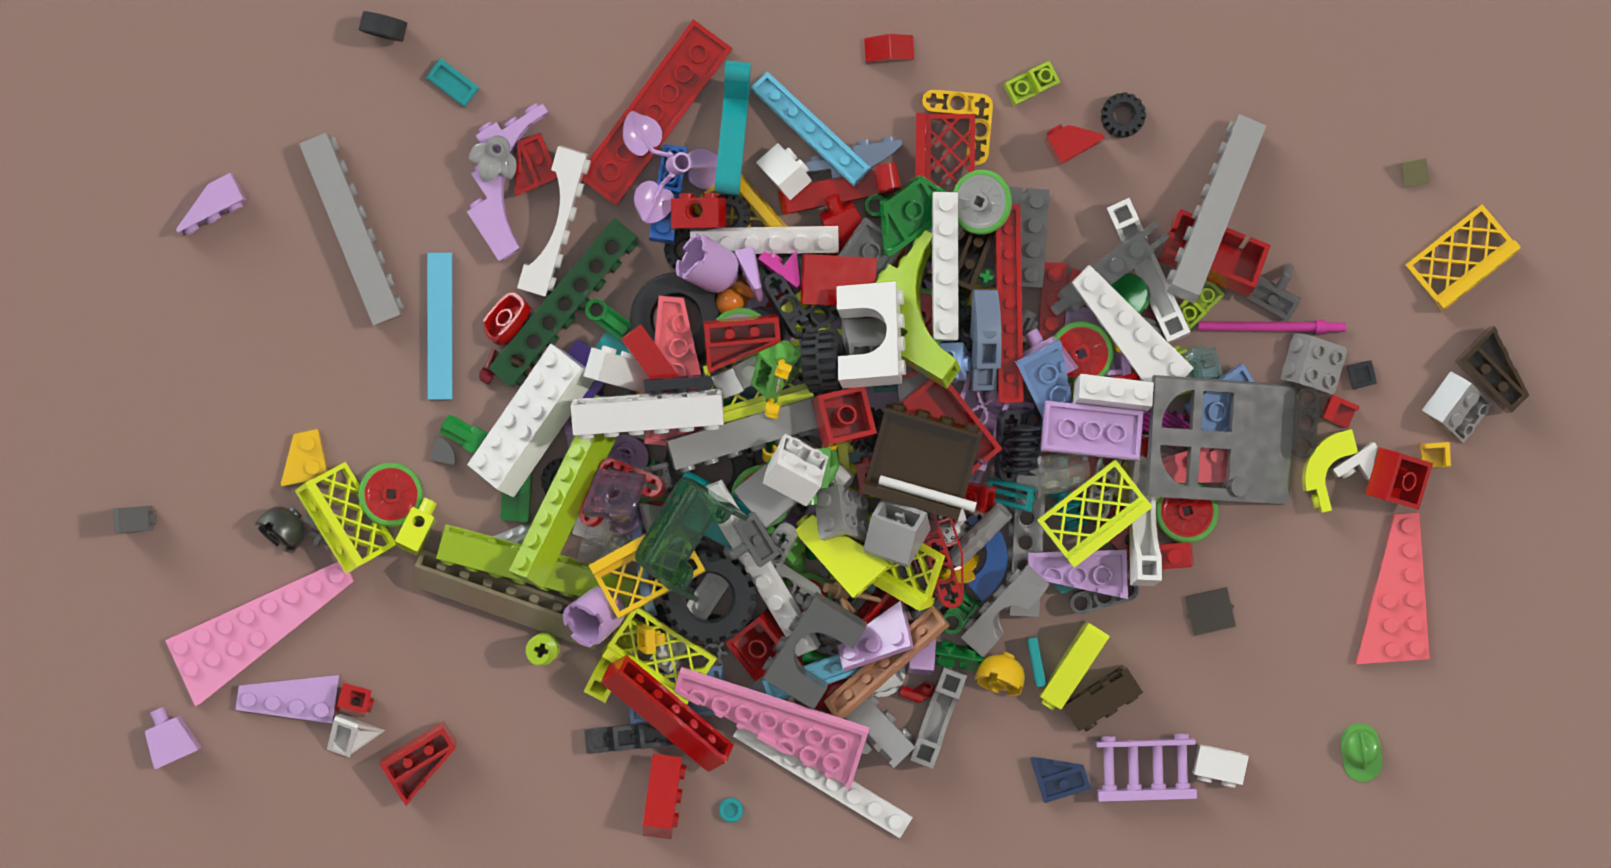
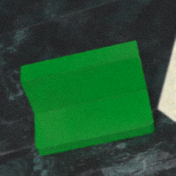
(519, 506)

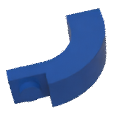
(994, 566)

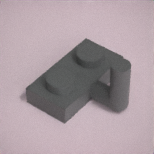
(1274, 296)
(754, 540)

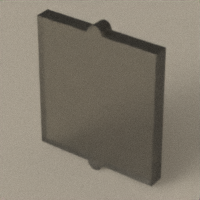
(1210, 611)

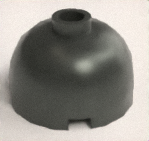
(282, 527)

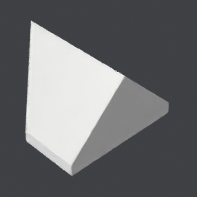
(350, 735)

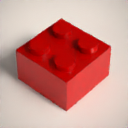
(843, 416)
(1399, 478)

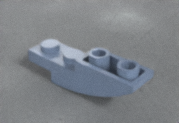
(869, 152)
(986, 338)

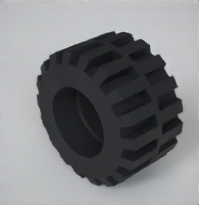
(820, 359)

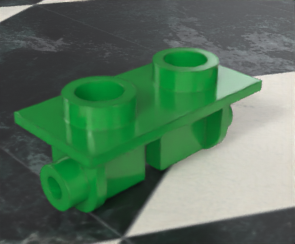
(947, 652)

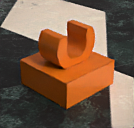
(742, 286)

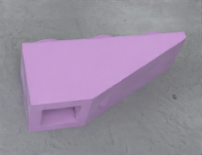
(215, 199)

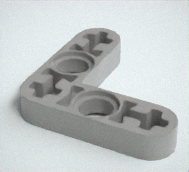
(784, 571)

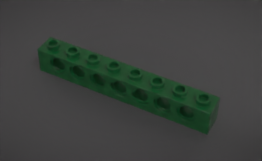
(615, 232)

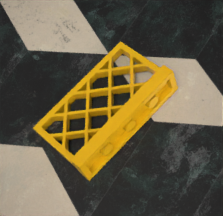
(757, 203)
(1477, 273)
(620, 558)

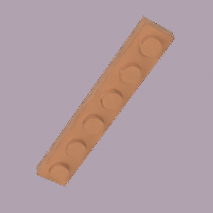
(875, 674)

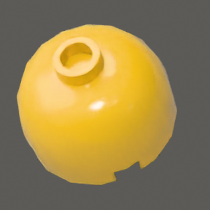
(1001, 673)

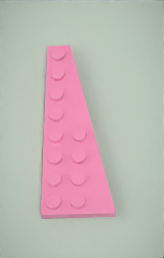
(229, 643)
(808, 734)

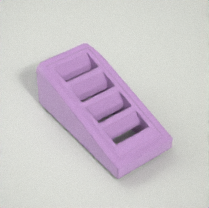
(749, 268)

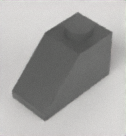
(134, 519)

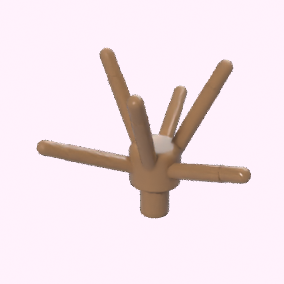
(838, 592)

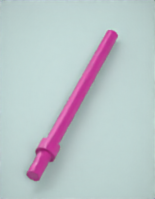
(1318, 326)

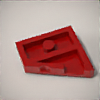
(533, 165)

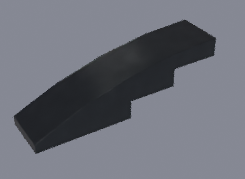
(623, 738)

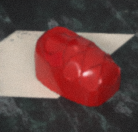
(506, 318)

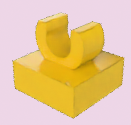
(648, 638)

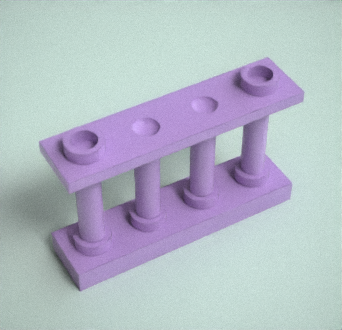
(1158, 789)

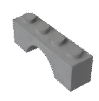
(1022, 591)
(937, 717)

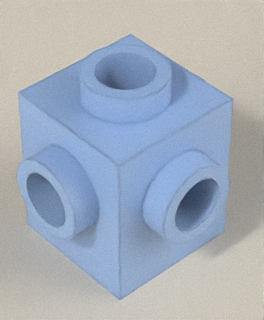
(961, 354)

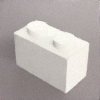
(784, 171)
(1220, 765)

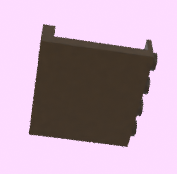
(925, 454)

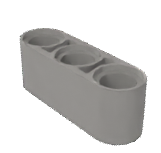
(1094, 492)

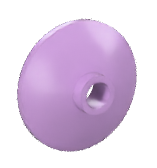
(630, 451)

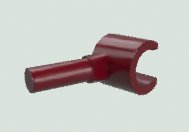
(485, 374)

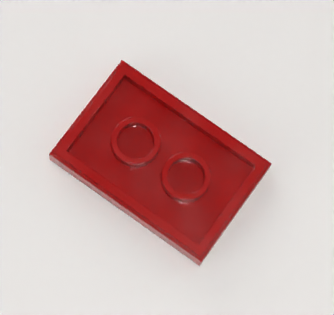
(824, 273)

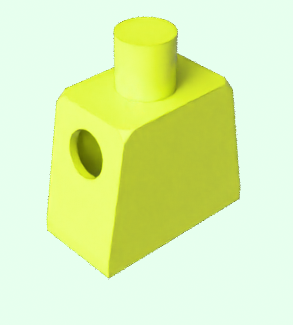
(414, 538)

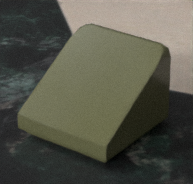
(1414, 172)

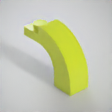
(1316, 466)
(594, 686)

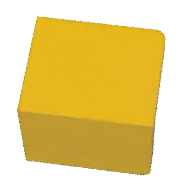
(1436, 453)

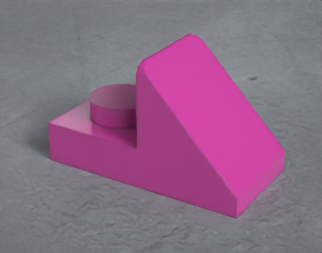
(789, 270)

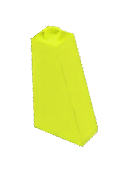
(843, 557)
(1073, 666)

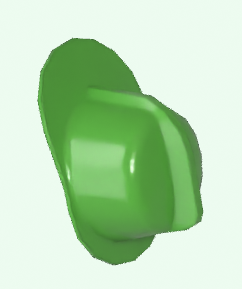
(1361, 752)

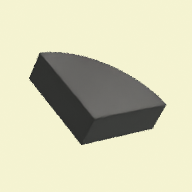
(443, 451)

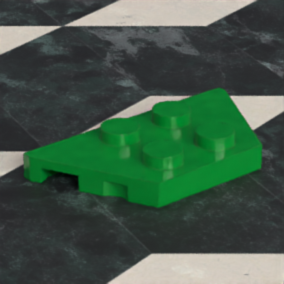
(907, 213)

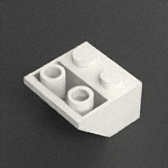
(796, 470)

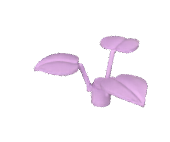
(651, 200)

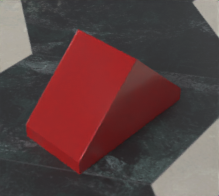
(889, 48)

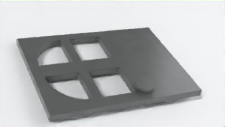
(1255, 444)

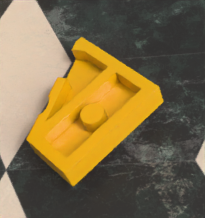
(305, 458)

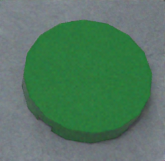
(1133, 290)

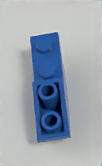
(661, 230)

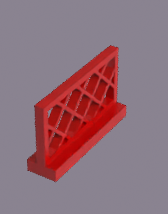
(924, 144)

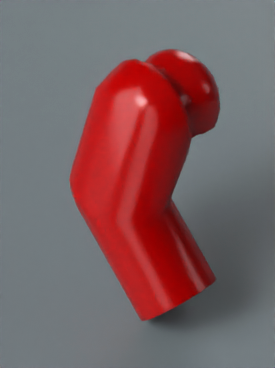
(919, 693)

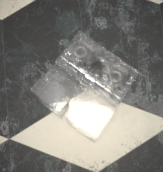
(600, 542)

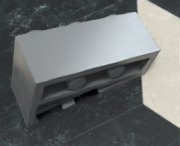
(883, 733)

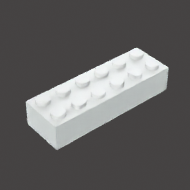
(647, 412)
(531, 421)

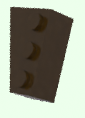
(971, 256)
(1493, 370)
(1102, 698)

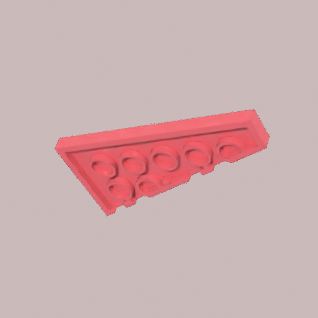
(676, 343)
(1397, 610)

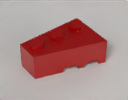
(738, 337)
(417, 760)

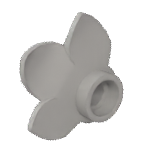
(493, 162)

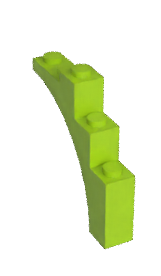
(921, 349)

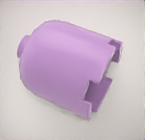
(708, 264)
(592, 617)

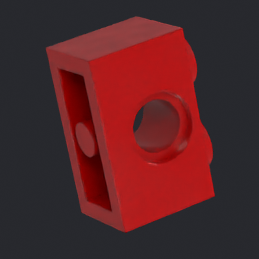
(684, 214)

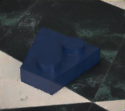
(1059, 778)

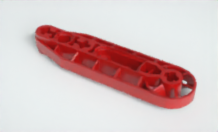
(936, 535)

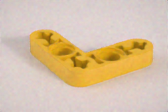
(969, 108)

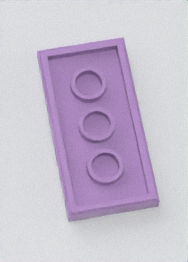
(1091, 431)

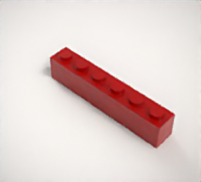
(667, 713)

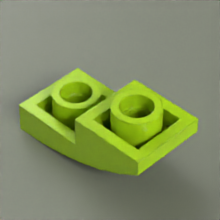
(1031, 83)
(1208, 298)

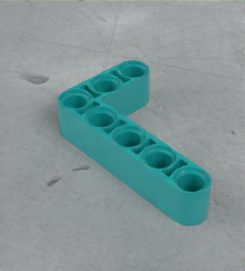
(733, 127)

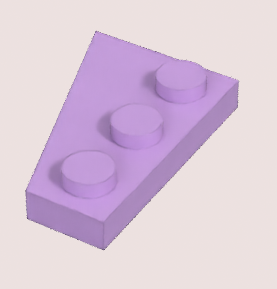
(883, 638)

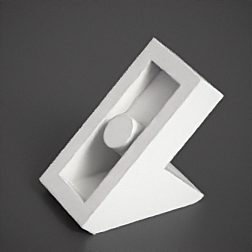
(736, 377)
(1363, 460)

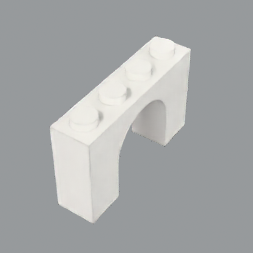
(885, 363)

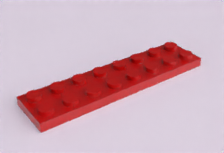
(662, 98)

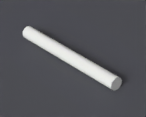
(927, 493)

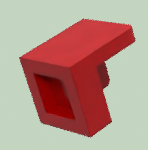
(1339, 411)

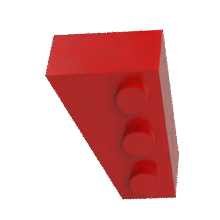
(662, 796)

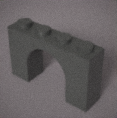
(818, 616)

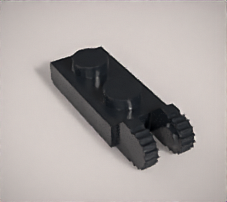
(679, 383)

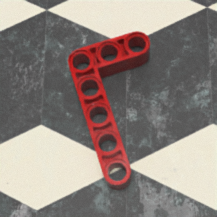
(879, 181)

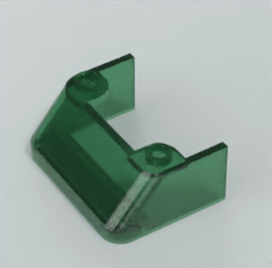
(678, 532)

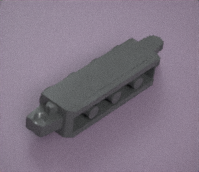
(1113, 265)

